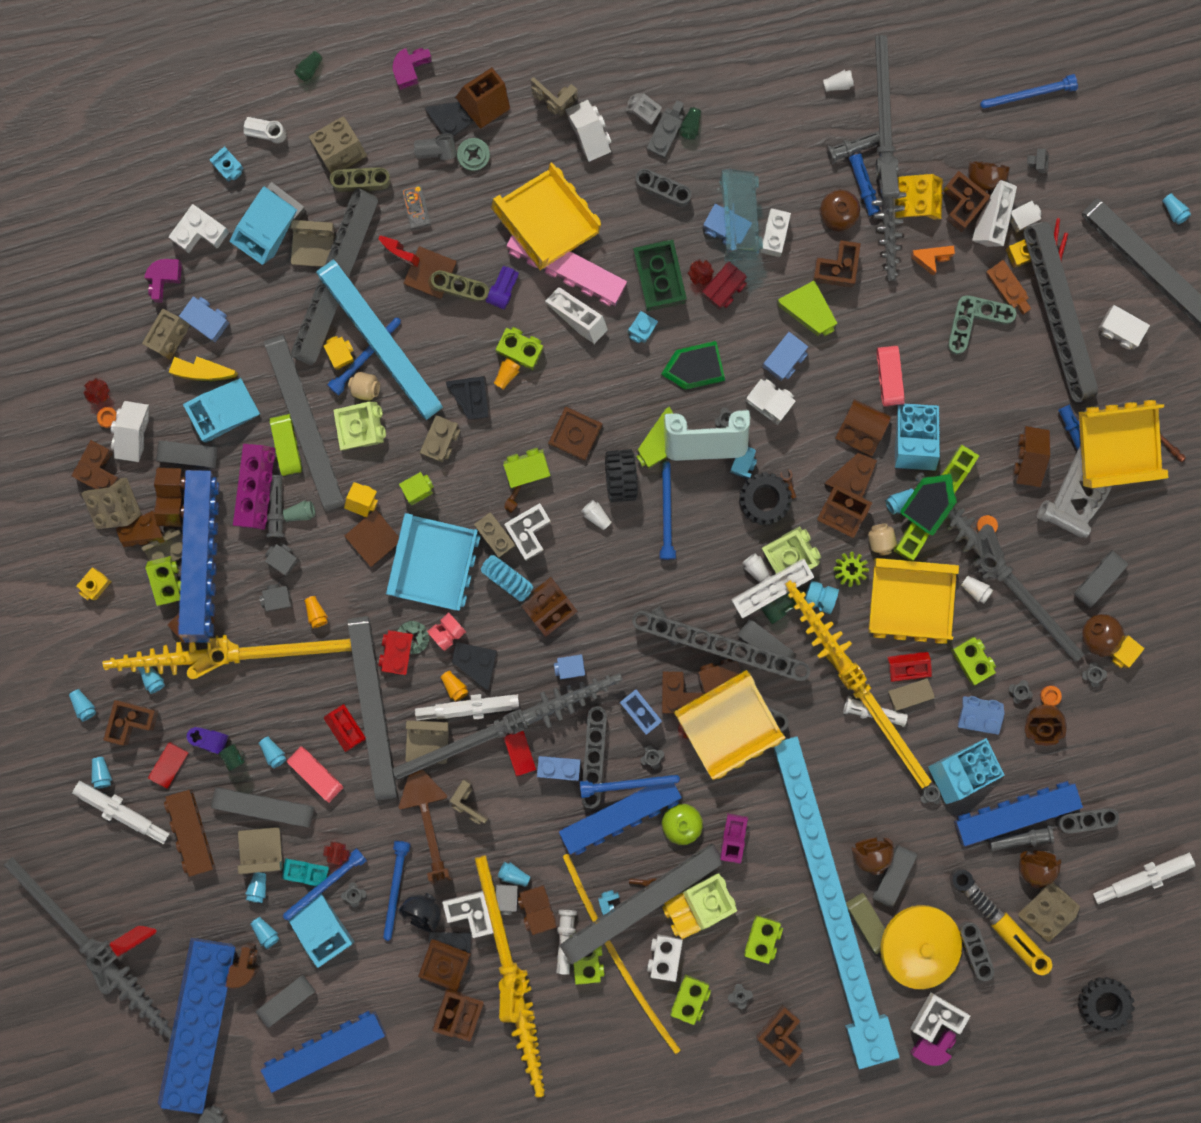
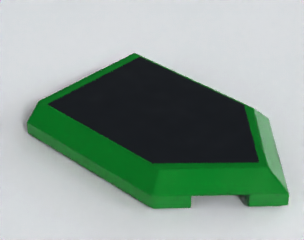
(695, 366)
(930, 502)

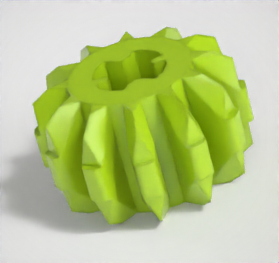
(846, 574)

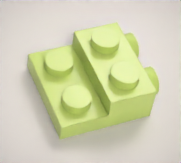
(359, 425)
(790, 549)
(710, 901)

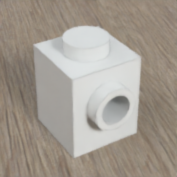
(1025, 216)

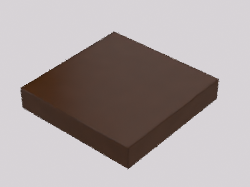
(429, 263)
(575, 433)
(373, 538)
(444, 965)

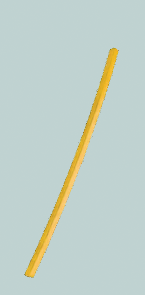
(617, 960)

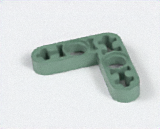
(975, 312)

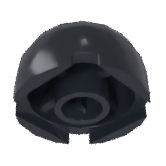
(422, 911)

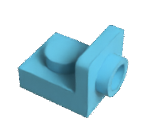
(642, 327)
(603, 901)

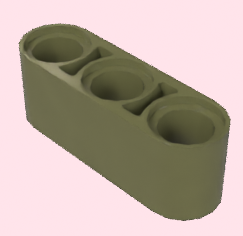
(351, 174)
(468, 286)
(867, 921)

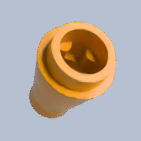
(506, 373)
(315, 613)
(456, 689)

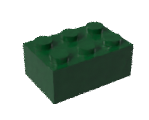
(659, 275)

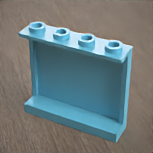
(432, 562)

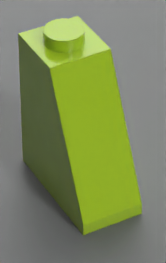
(809, 309)
(653, 447)

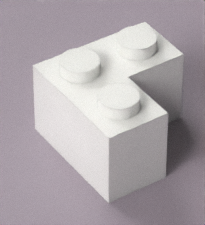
(589, 130)
(197, 225)
(769, 401)
(129, 431)
(523, 529)
(472, 907)
(934, 1014)

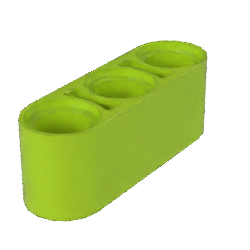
(286, 445)

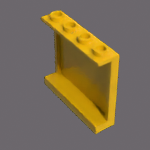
(547, 217)
(1121, 444)
(912, 600)
(729, 725)

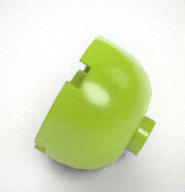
(682, 824)

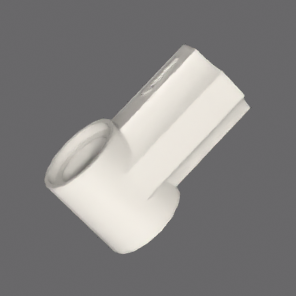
(262, 129)

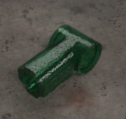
(778, 608)
(232, 757)

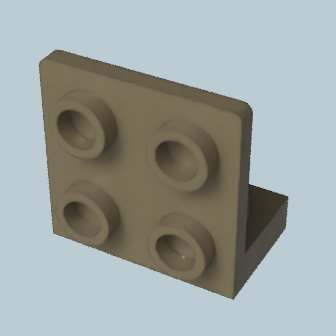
(565, 99)
(338, 145)
(311, 242)
(112, 505)
(425, 737)
(462, 793)
(260, 850)
(1050, 911)

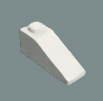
(995, 217)
(577, 315)

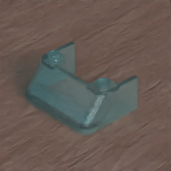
(740, 214)

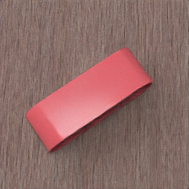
(890, 375)
(314, 774)

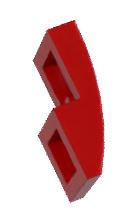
(396, 248)

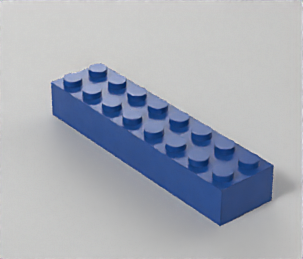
(198, 556)
(196, 1026)

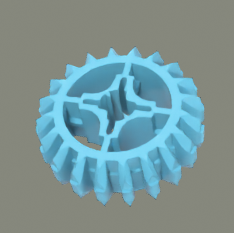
(506, 578)

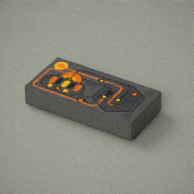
(416, 207)

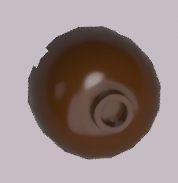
(987, 174)
(839, 210)
(1103, 635)
(1045, 725)
(873, 855)
(1039, 868)

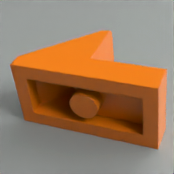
(927, 257)

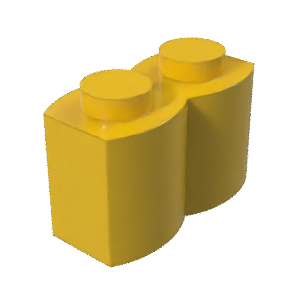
(682, 916)

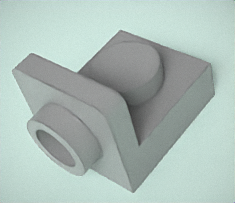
(643, 107)

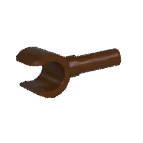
(788, 480)
(510, 504)
(641, 882)

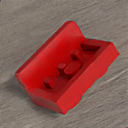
(396, 653)

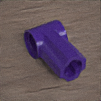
(501, 292)

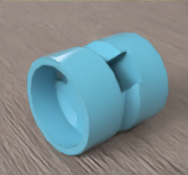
(822, 597)

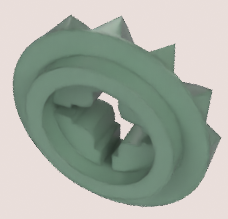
(471, 145)
(422, 638)

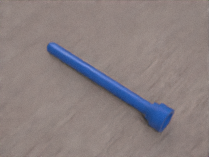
(1068, 83)
(338, 384)
(667, 550)
(589, 788)
(401, 849)
(354, 860)

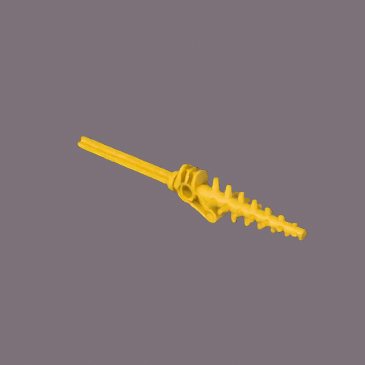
(203, 661)
(854, 679)
(512, 985)

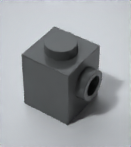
(281, 558)
(276, 598)
(212, 1114)

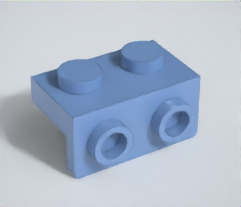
(981, 715)

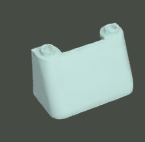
(706, 443)

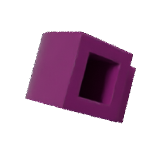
(404, 66)
(162, 271)
(733, 838)
(932, 1053)

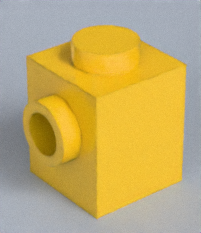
(1018, 253)
(339, 352)
(361, 499)
(93, 584)
(1127, 653)

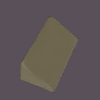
(911, 694)

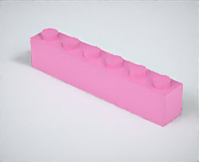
(578, 272)

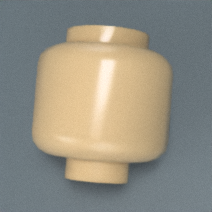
(364, 386)
(882, 539)

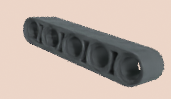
(598, 747)
(262, 807)

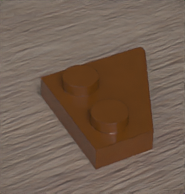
(854, 474)
(140, 531)

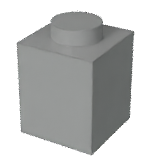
(507, 898)

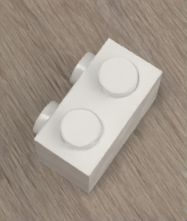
(1123, 327)

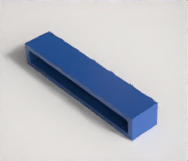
(1017, 814)
(618, 815)
(323, 1051)

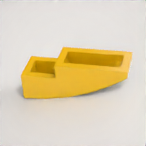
(201, 370)

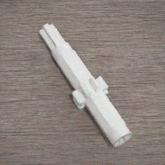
(475, 707)
(113, 808)
(1151, 875)

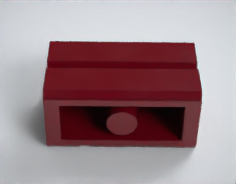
(724, 285)

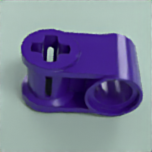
(211, 740)

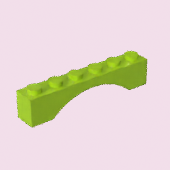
(914, 536)

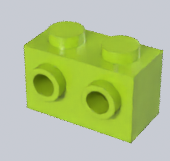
(526, 467)

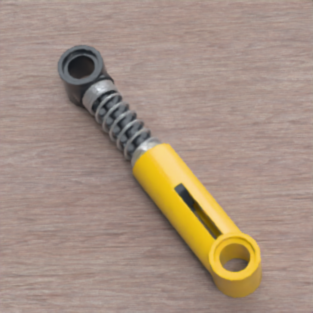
(1002, 923)

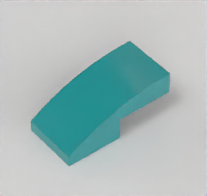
(304, 872)

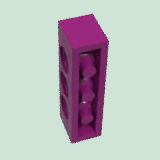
(254, 486)

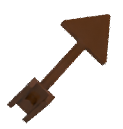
(421, 791)

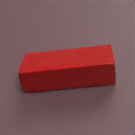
(909, 666)
(344, 728)
(520, 753)
(168, 765)
(131, 939)

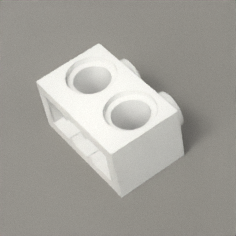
(775, 232)
(670, 958)

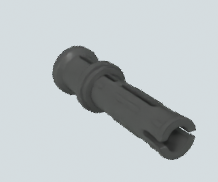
(848, 147)
(275, 517)
(1030, 838)

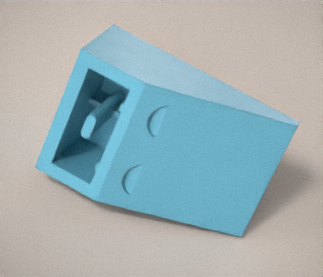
(263, 226)
(221, 410)
(917, 437)
(966, 771)
(320, 931)

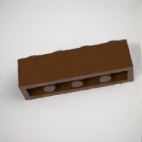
(190, 832)

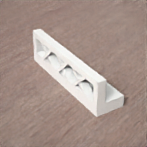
(771, 588)

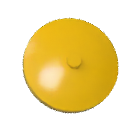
(921, 947)

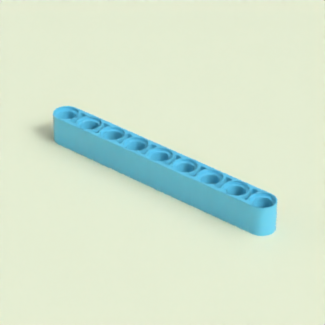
(379, 339)

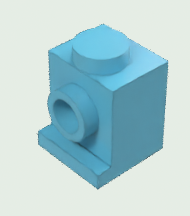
(231, 172)
(744, 464)

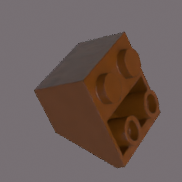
(484, 98)

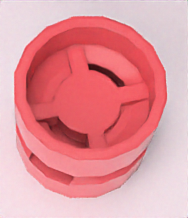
(446, 631)

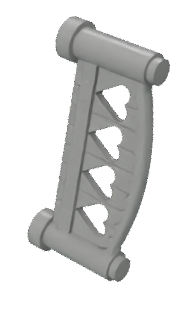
(1063, 512)

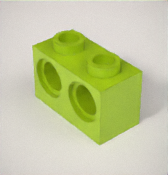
(517, 352)
(417, 488)
(159, 581)
(969, 664)
(757, 938)
(592, 961)
(685, 998)

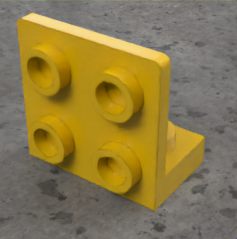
(922, 196)

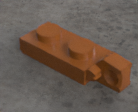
(1009, 287)

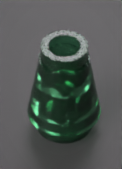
(307, 67)
(690, 126)

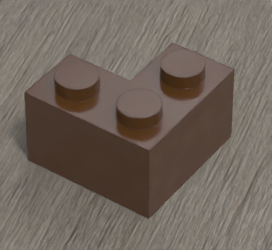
(969, 200)
(839, 271)
(1032, 456)
(92, 465)
(170, 497)
(712, 677)
(672, 692)
(125, 717)
(538, 910)
(776, 1033)

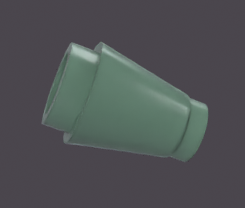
(300, 511)

